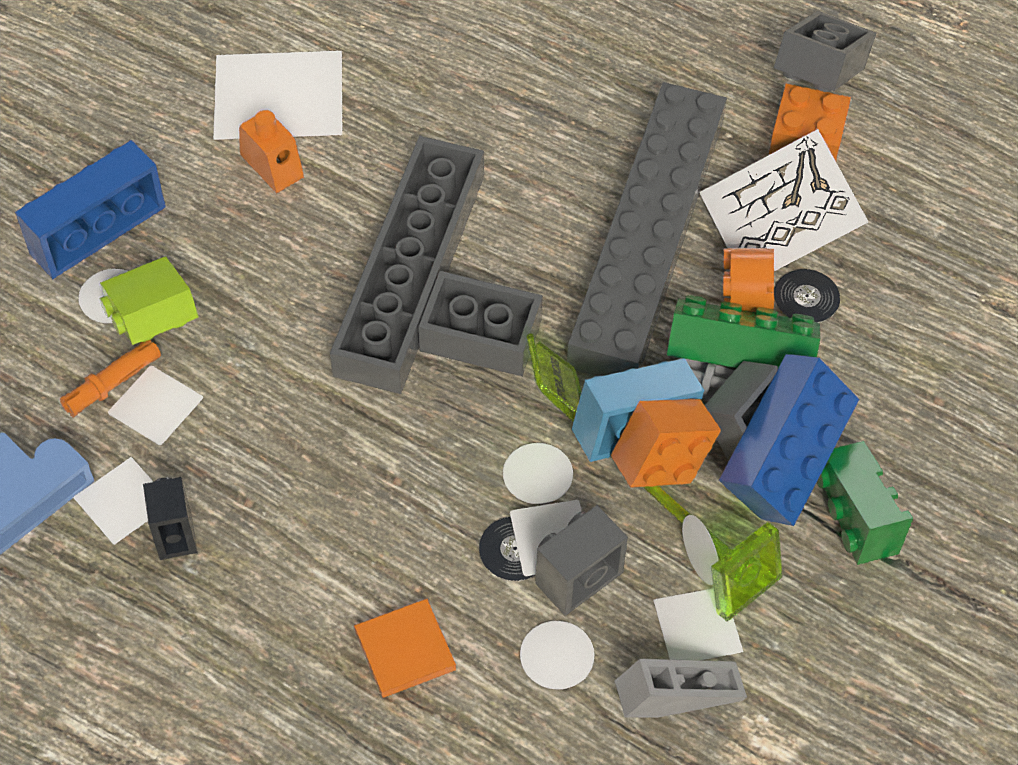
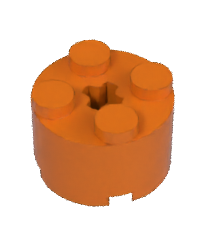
(749, 278)

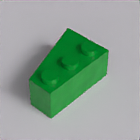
(863, 505)

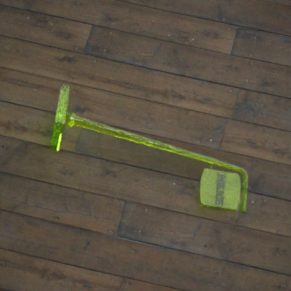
(742, 571)

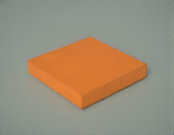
(405, 648)

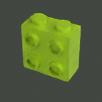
(148, 301)

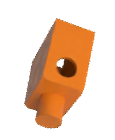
(263, 141)

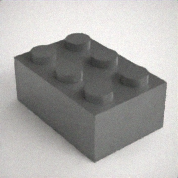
(824, 51)
(480, 323)

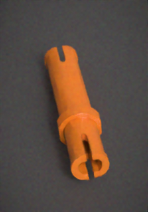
(97, 386)

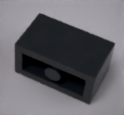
(170, 517)

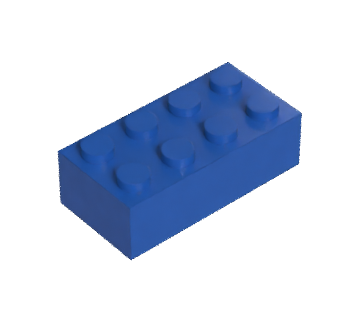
(91, 209)
(789, 439)

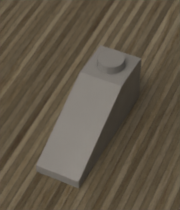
(677, 686)

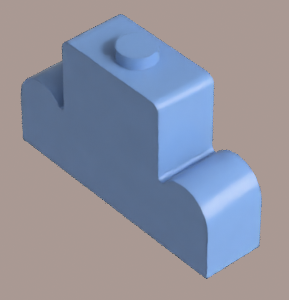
(36, 486)

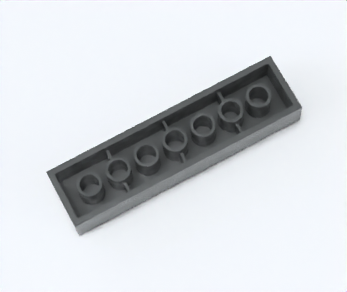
(413, 245)

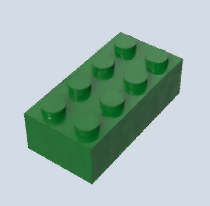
(731, 336)

